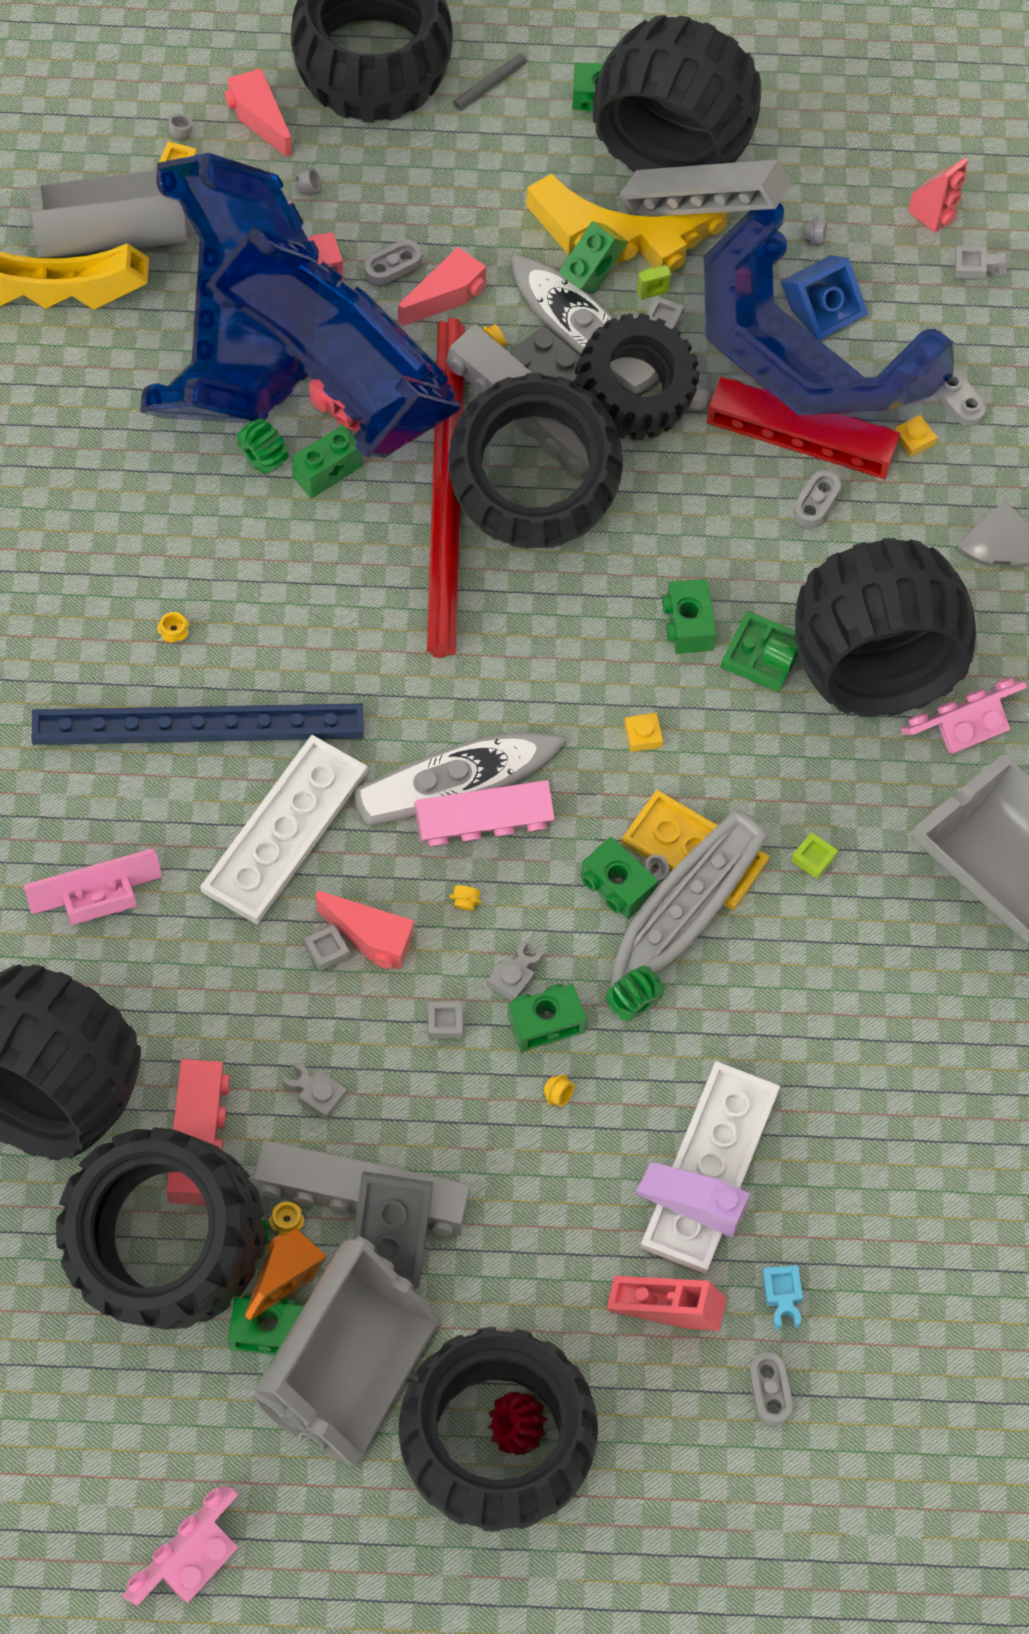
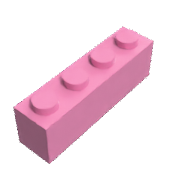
(484, 812)

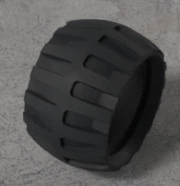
(371, 84)
(676, 96)
(547, 398)
(885, 627)
(62, 1063)
(500, 1357)

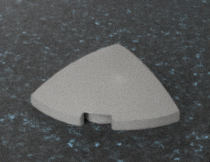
(998, 538)

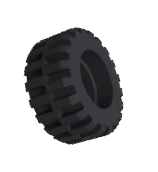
(659, 348)

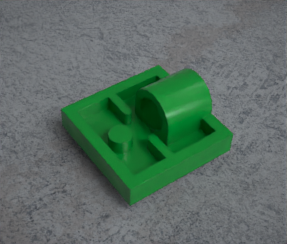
(761, 651)

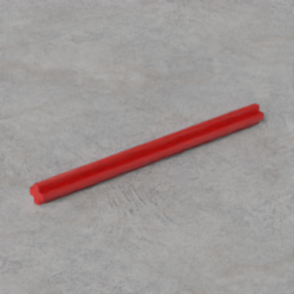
(444, 514)

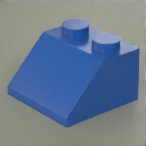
(825, 296)

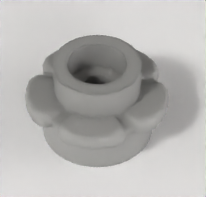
(816, 231)

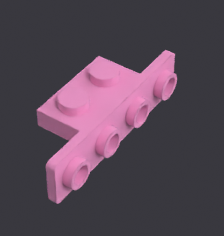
(971, 720)
(96, 888)
(191, 1555)

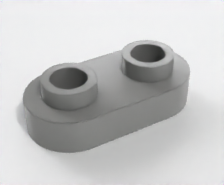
(391, 263)
(957, 397)
(816, 501)
(770, 1390)

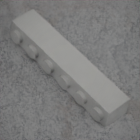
(706, 188)
(485, 363)
(335, 1183)

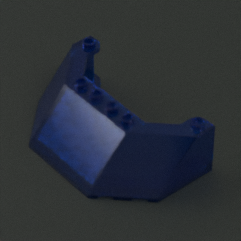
(339, 338)
(784, 354)
(236, 362)

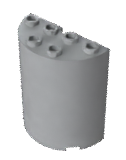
(104, 214)
(985, 841)
(347, 1353)

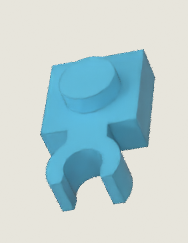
(783, 1290)

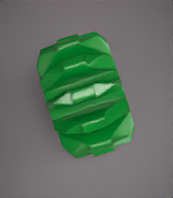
(262, 445)
(635, 993)

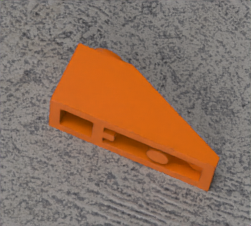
(287, 1268)

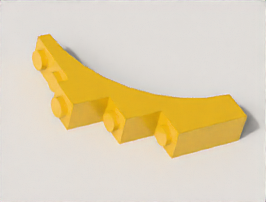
(658, 239)
(89, 278)

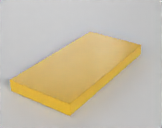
(673, 832)

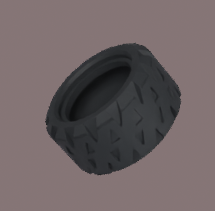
(90, 1216)

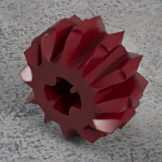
(517, 1423)

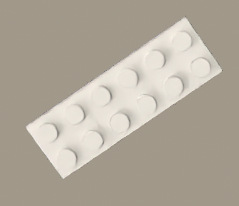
(284, 829)
(718, 1146)

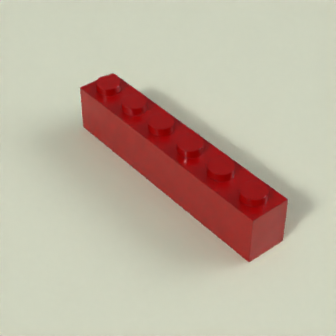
(822, 436)

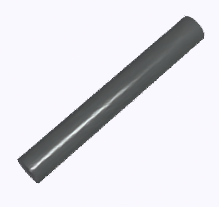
(489, 81)

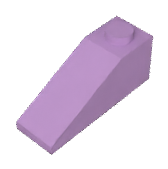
(695, 1197)

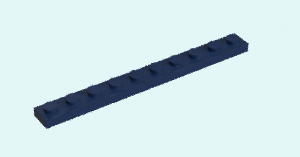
(197, 724)

